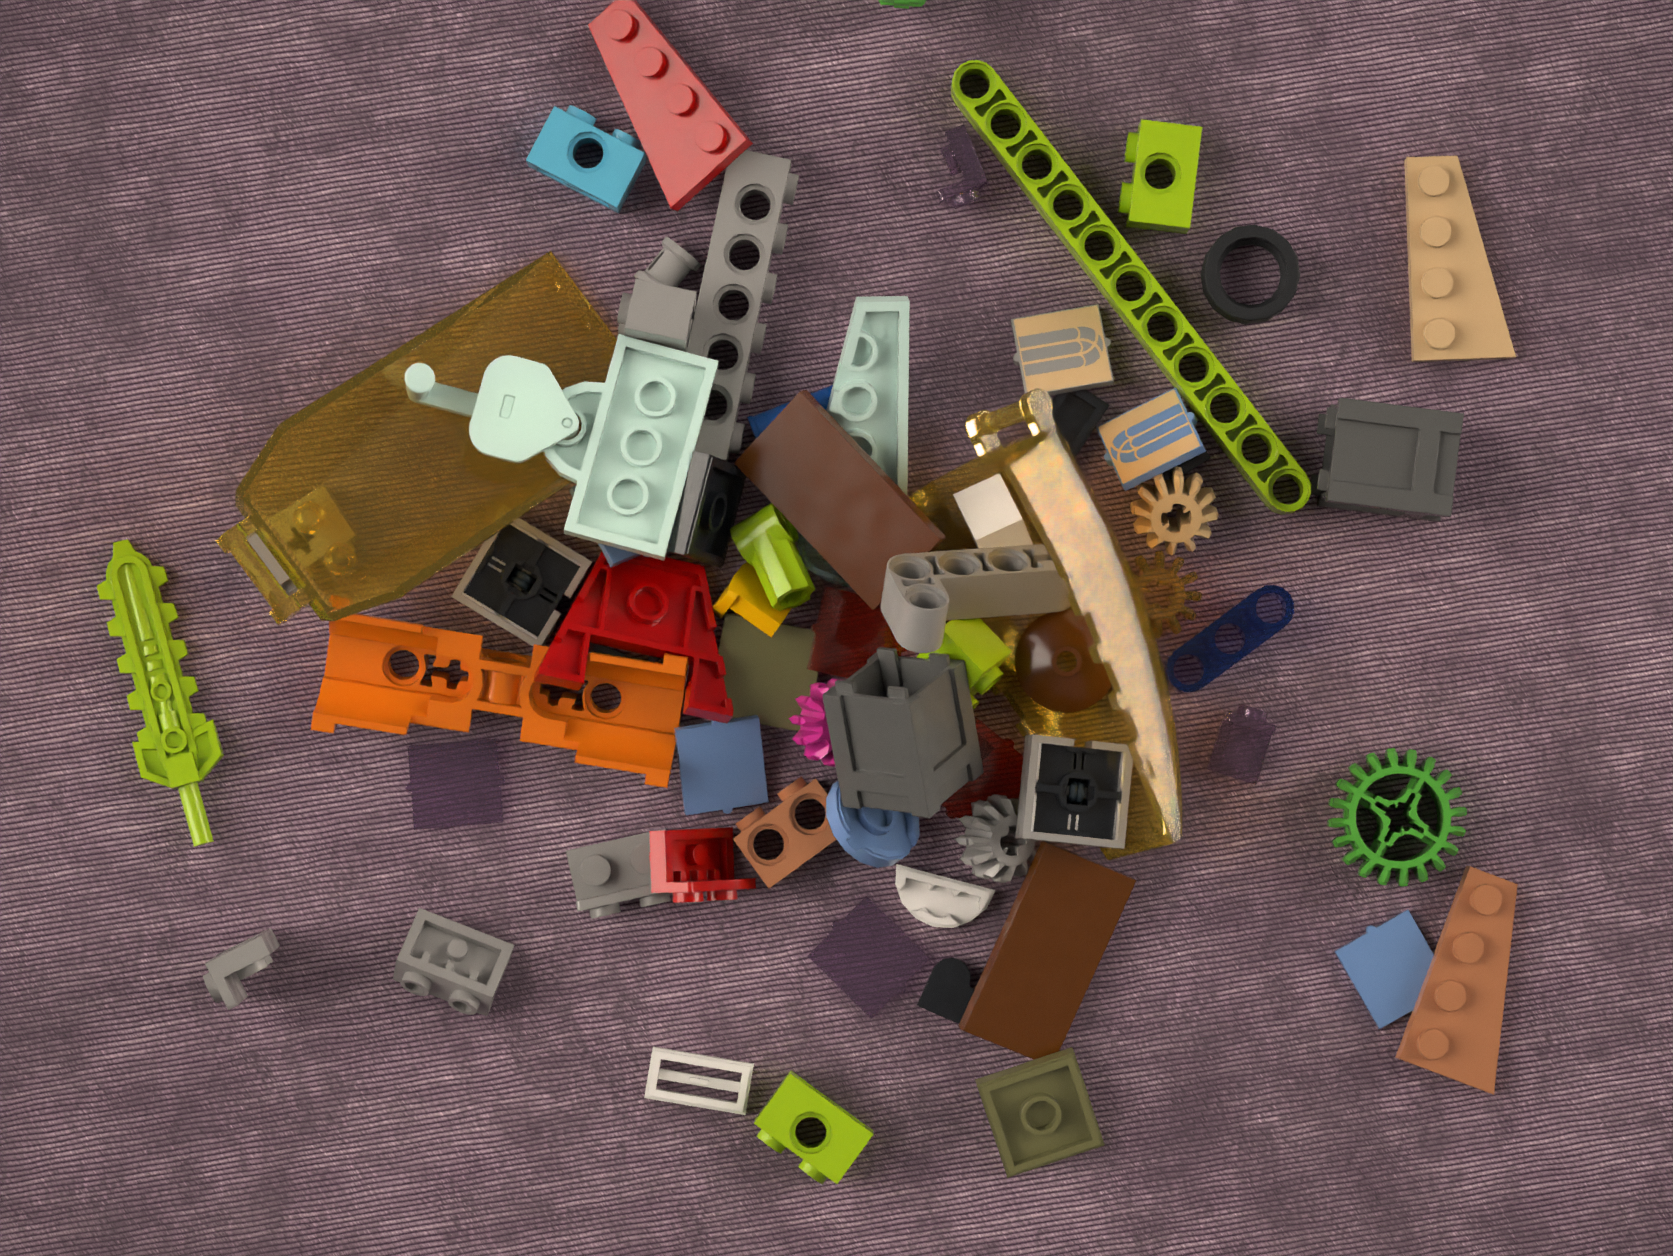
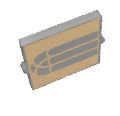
(1062, 350)

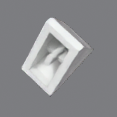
(992, 514)

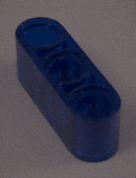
(1252, 632)

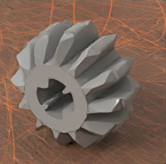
(992, 840)

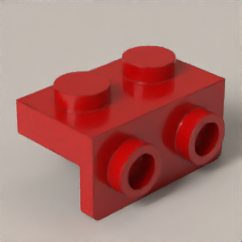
(695, 862)

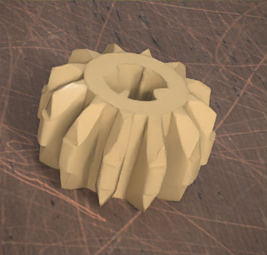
(1189, 520)

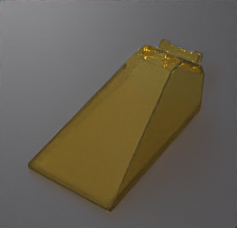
(386, 492)

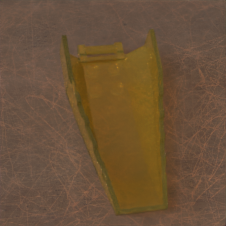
(1070, 523)

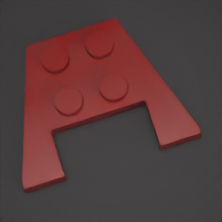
(650, 611)

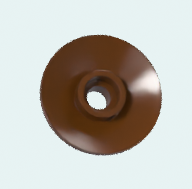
(1038, 668)

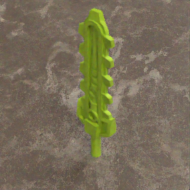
(176, 744)

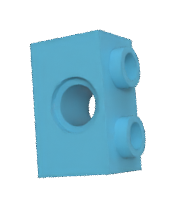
(608, 181)

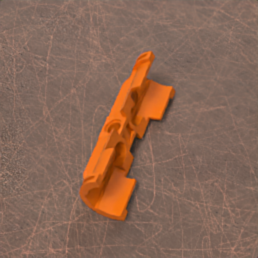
(368, 694)

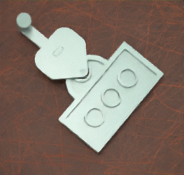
(631, 441)

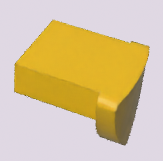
(748, 599)

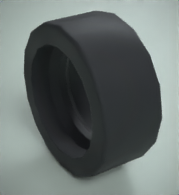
(1261, 237)

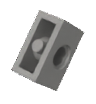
(657, 314)

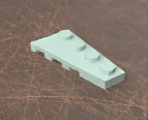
(873, 383)

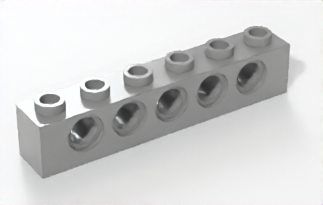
(746, 176)

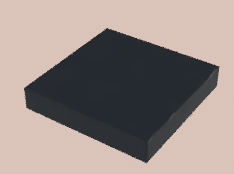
(707, 510)

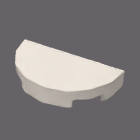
(940, 899)

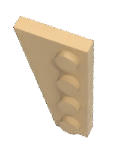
(1450, 279)

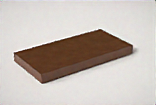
(836, 495)
(1047, 952)

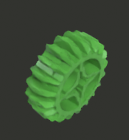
(1383, 837)

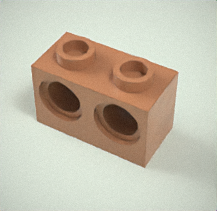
(799, 842)

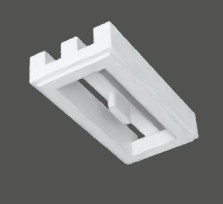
(656, 1073)

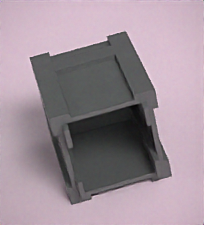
(1388, 459)
(903, 733)

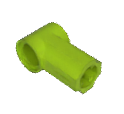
(769, 545)

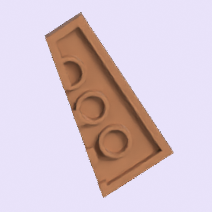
(1463, 994)

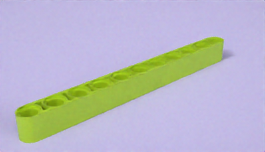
(1125, 262)

